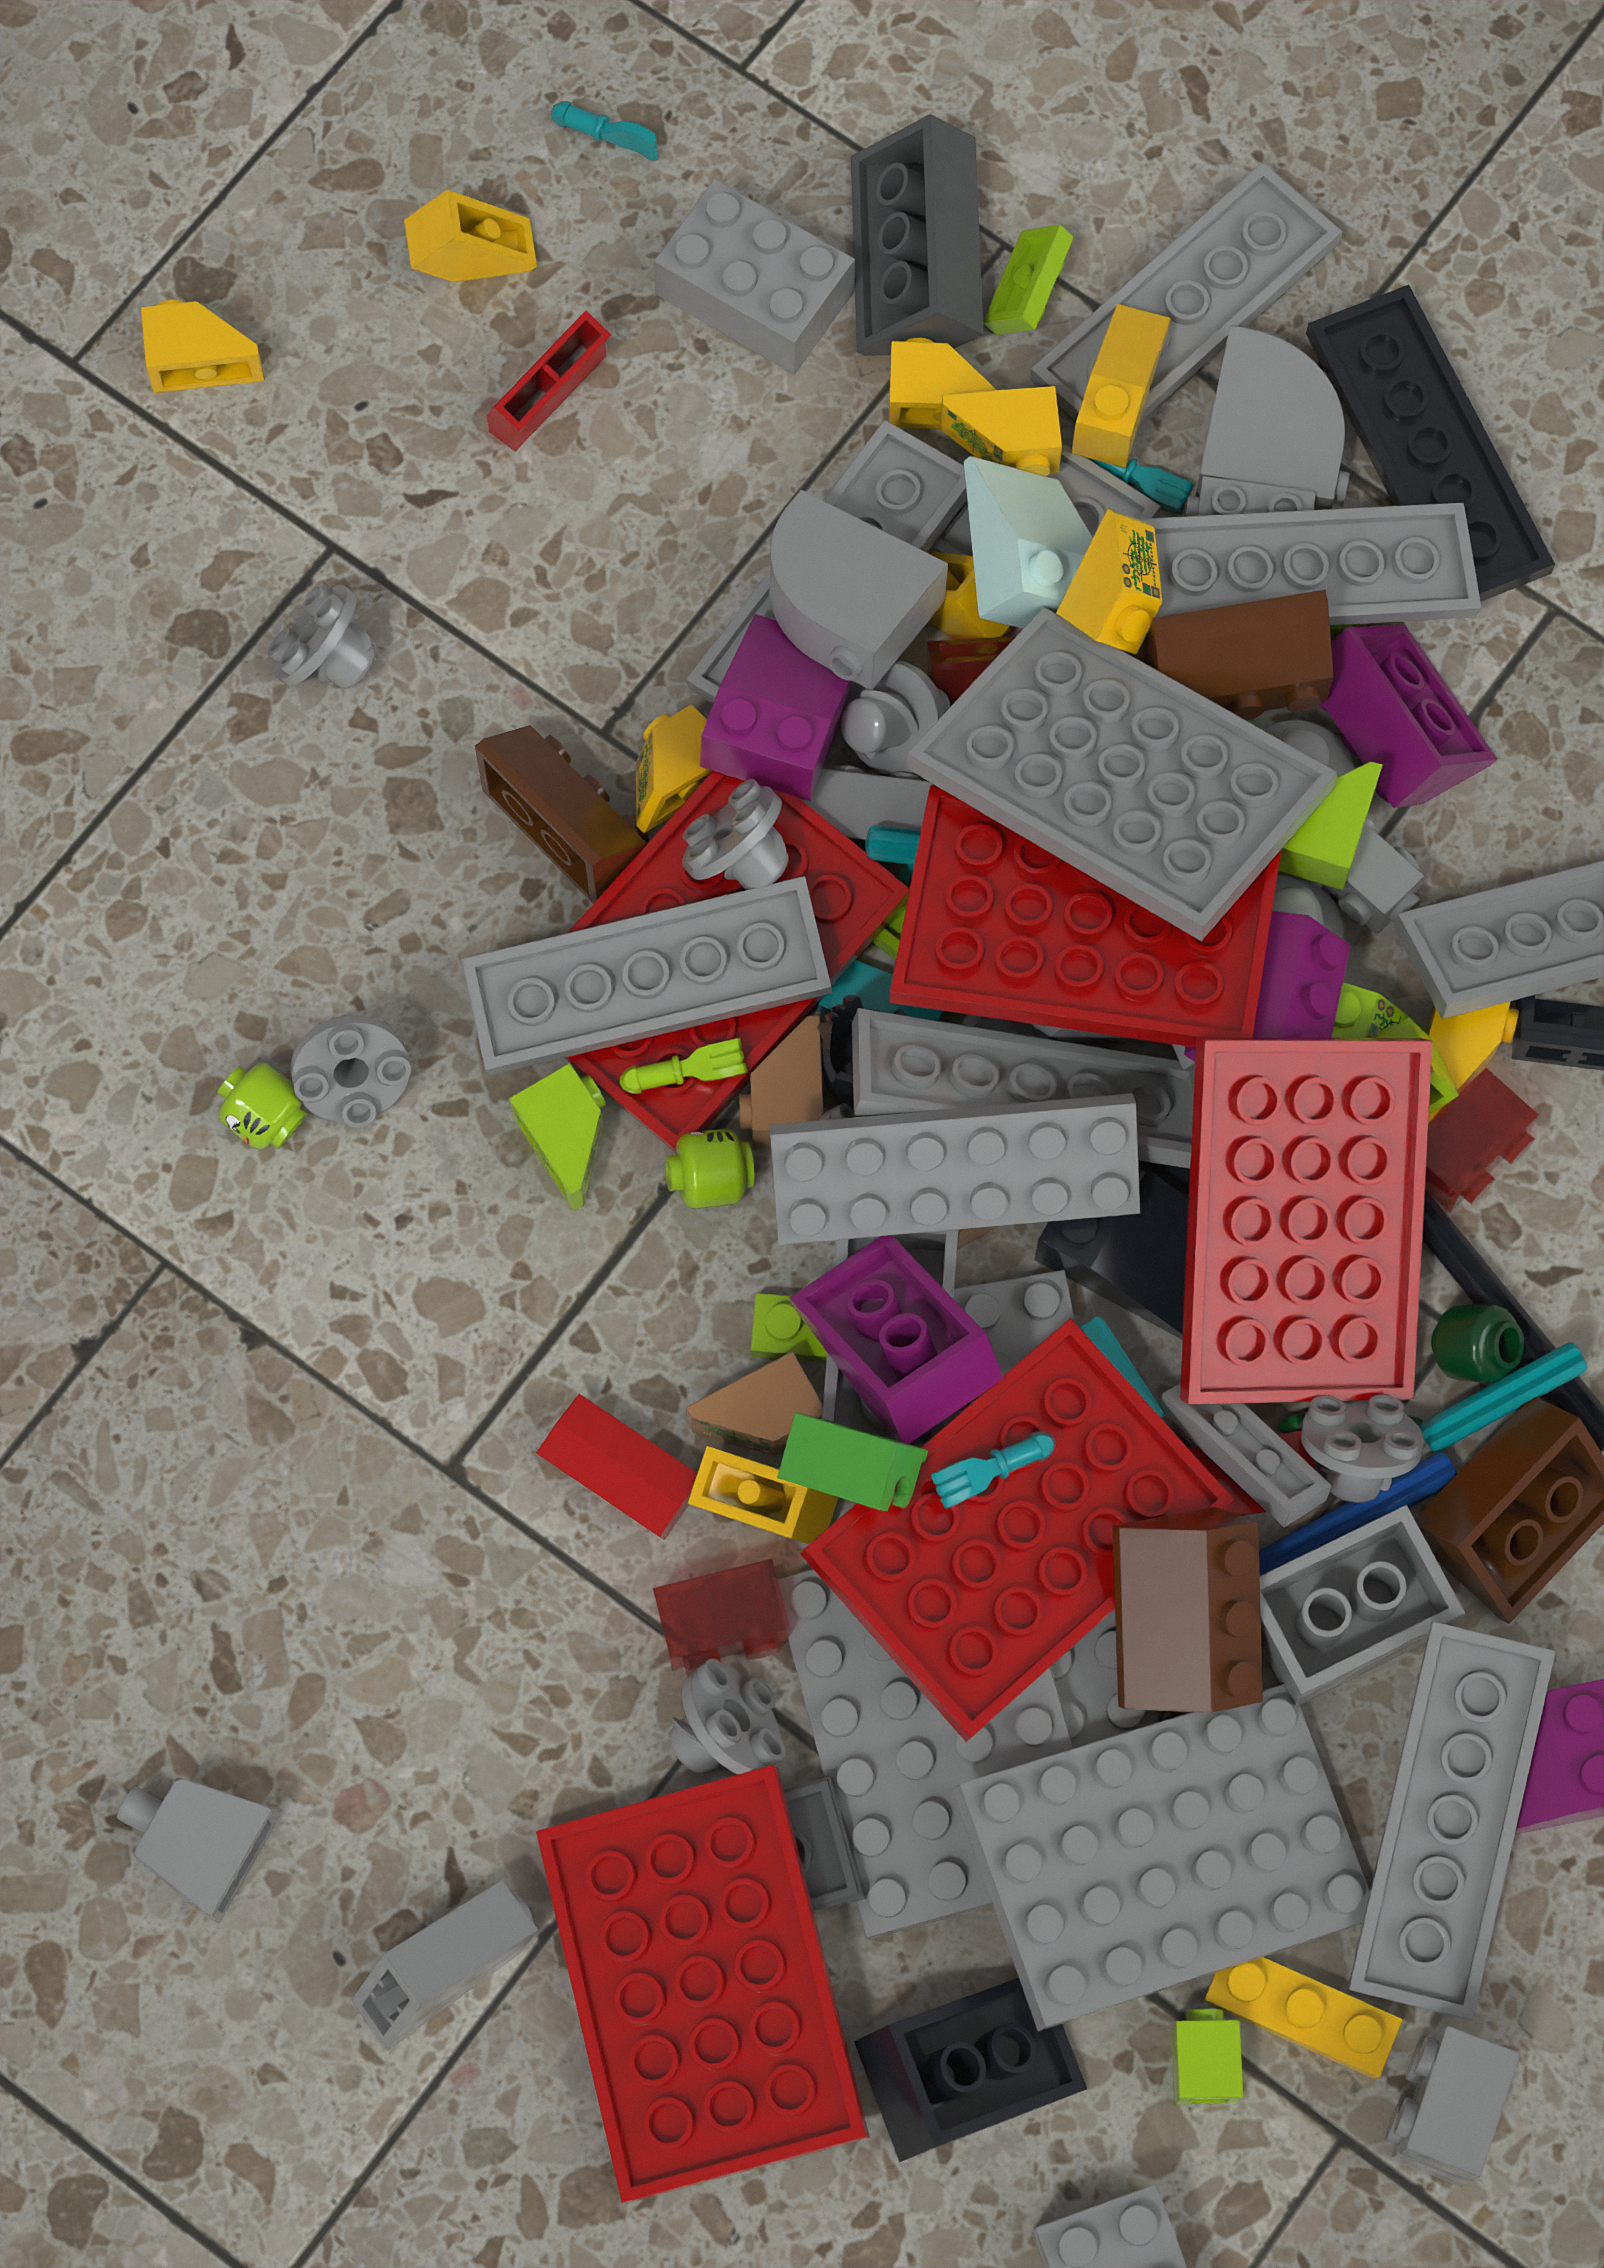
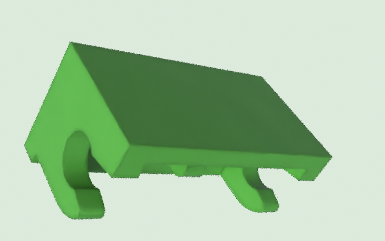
(850, 1463)

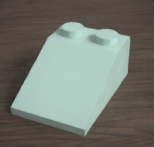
(1022, 541)

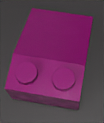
(773, 713)
(898, 1338)
(1567, 1760)

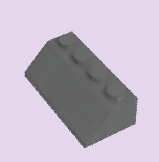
(917, 238)

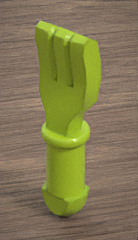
(706, 1063)

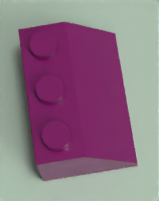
(1401, 715)
(1298, 980)

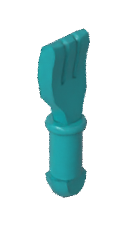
(623, 133)
(1154, 483)
(973, 1475)

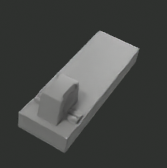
(1249, 1455)

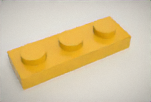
(1306, 2013)

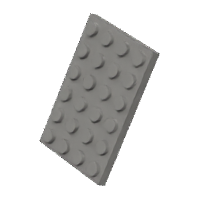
(1122, 772)
(902, 1759)
(1163, 1856)

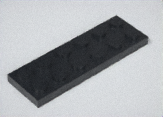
(1427, 432)

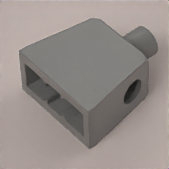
(198, 1840)

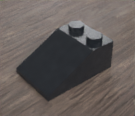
(1129, 1257)
(965, 2068)

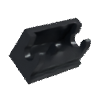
(1559, 1033)

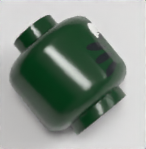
(1477, 1343)

